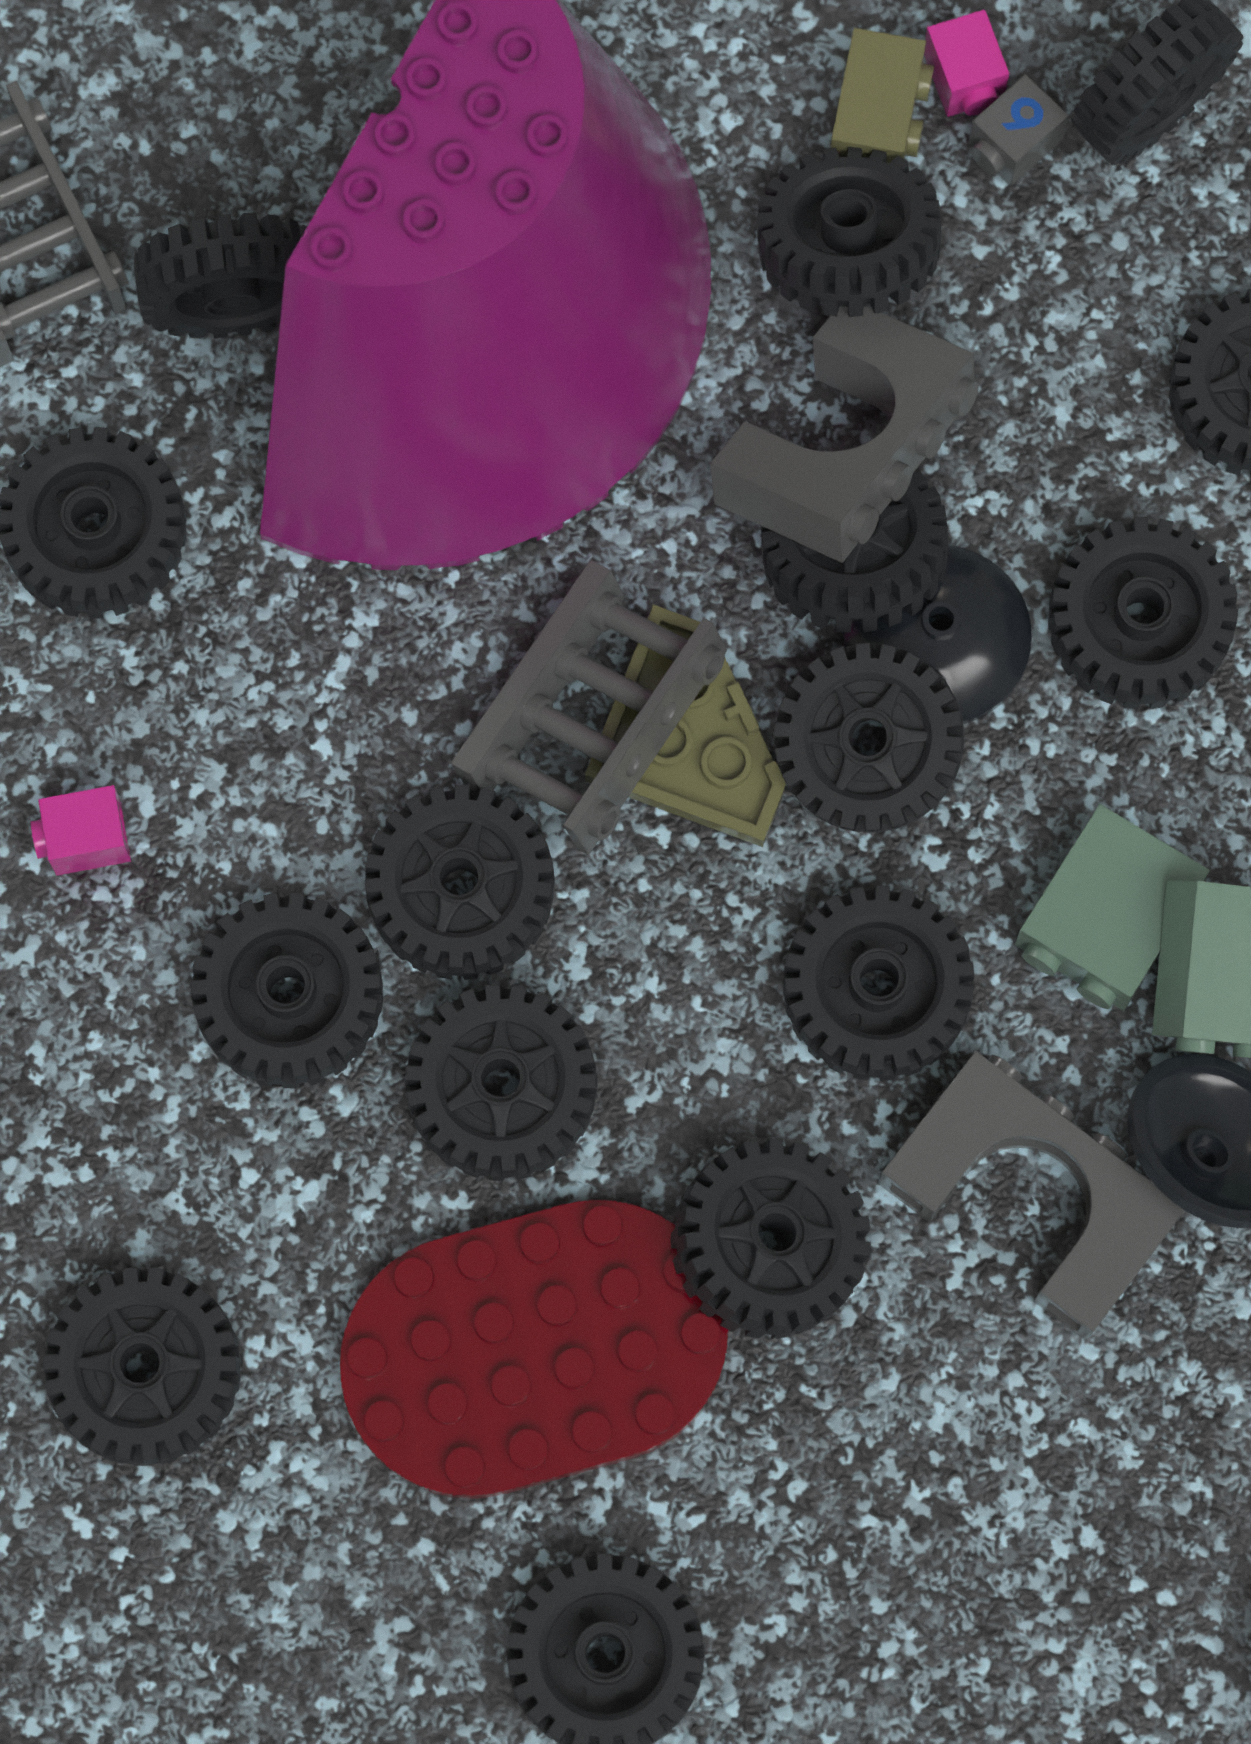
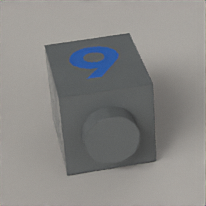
(1016, 131)

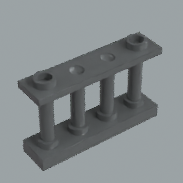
(105, 269)
(561, 657)

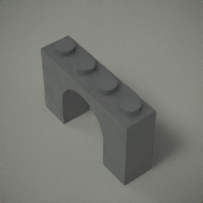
(837, 496)
(992, 1112)

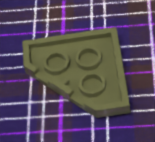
(714, 759)

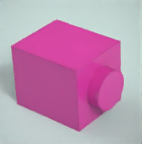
(966, 63)
(81, 830)

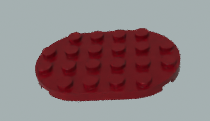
(529, 1351)

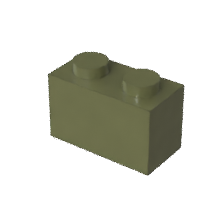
(880, 94)

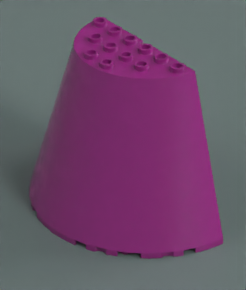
(485, 300)

